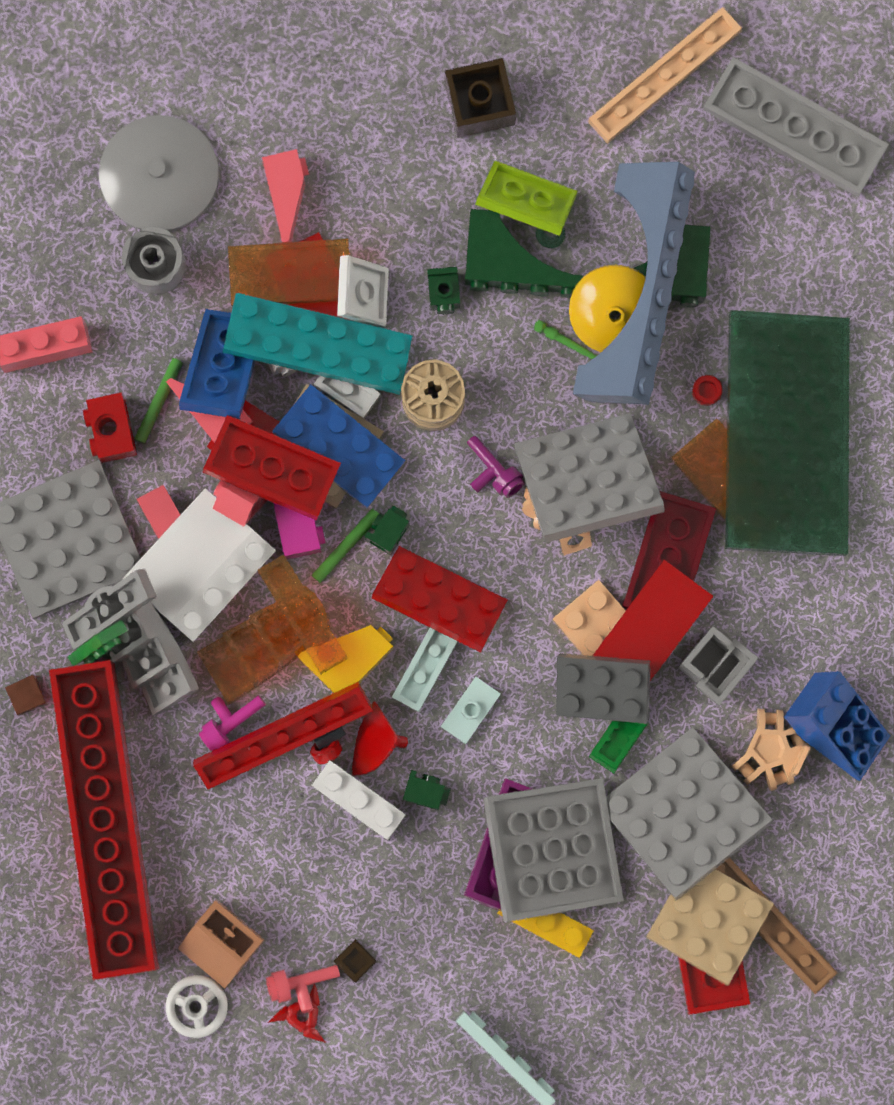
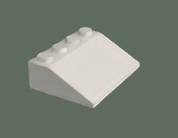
(201, 565)

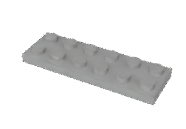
(795, 126)

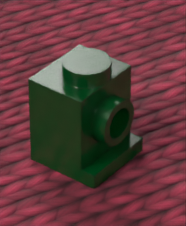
(447, 302)
(388, 530)
(426, 791)

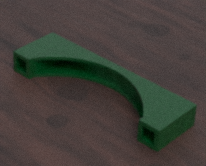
(502, 263)

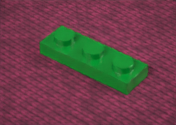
(98, 645)

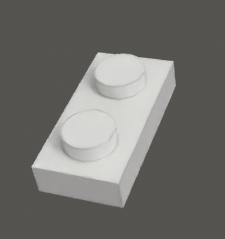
(351, 396)

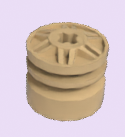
(422, 408)

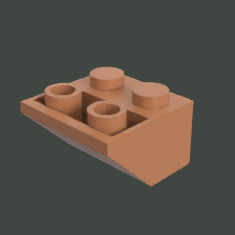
(221, 943)

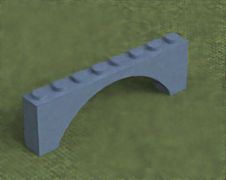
(628, 365)

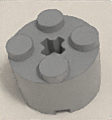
(144, 247)

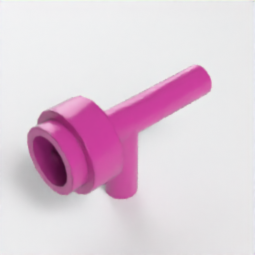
(215, 735)

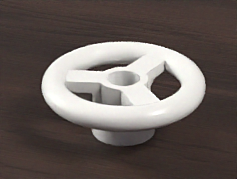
(200, 1030)

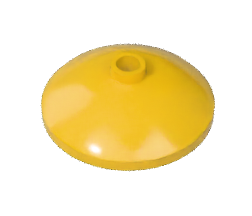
(597, 296)

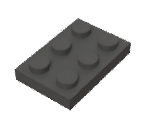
(603, 688)

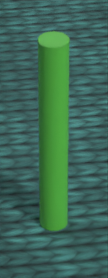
(158, 401)
(345, 546)

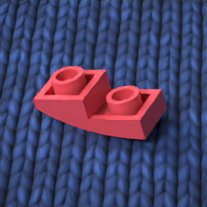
(159, 509)

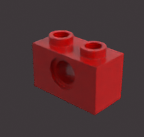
(104, 410)

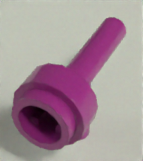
(507, 481)

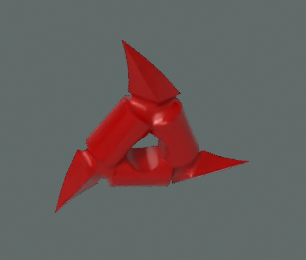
(308, 1026)

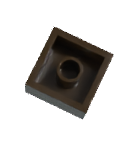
(480, 97)

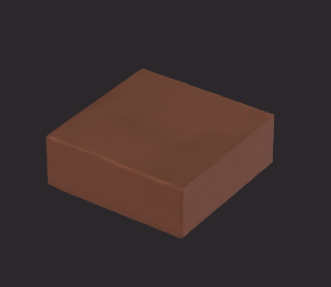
(25, 695)

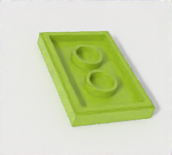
(526, 198)

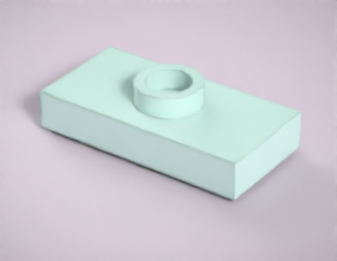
(470, 710)

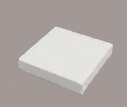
(362, 291)

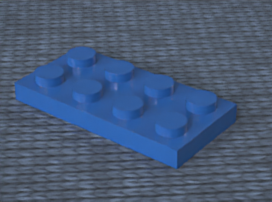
(215, 379)
(331, 432)

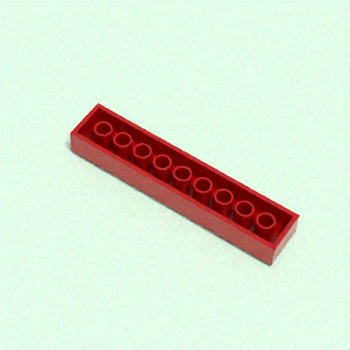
(103, 820)

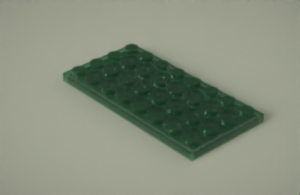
(787, 433)

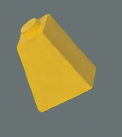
(364, 652)

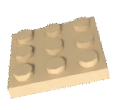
(711, 925)

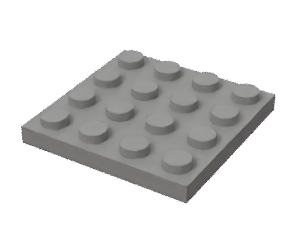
(588, 478)
(66, 539)
(685, 813)
(553, 849)

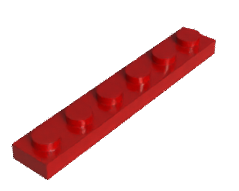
(282, 735)

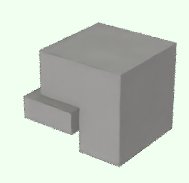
(717, 665)

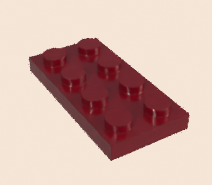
(671, 536)

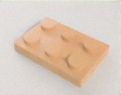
(590, 618)

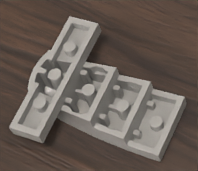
(146, 649)

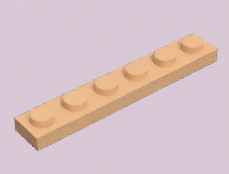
(664, 75)

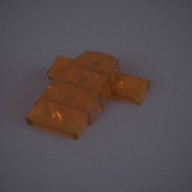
(273, 636)

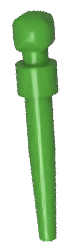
(552, 333)

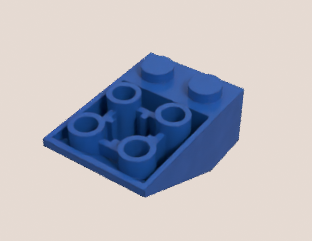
(837, 723)

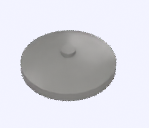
(159, 173)

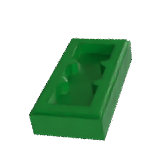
(616, 744)

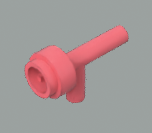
(280, 986)

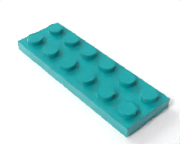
(317, 343)

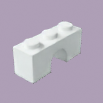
(358, 800)

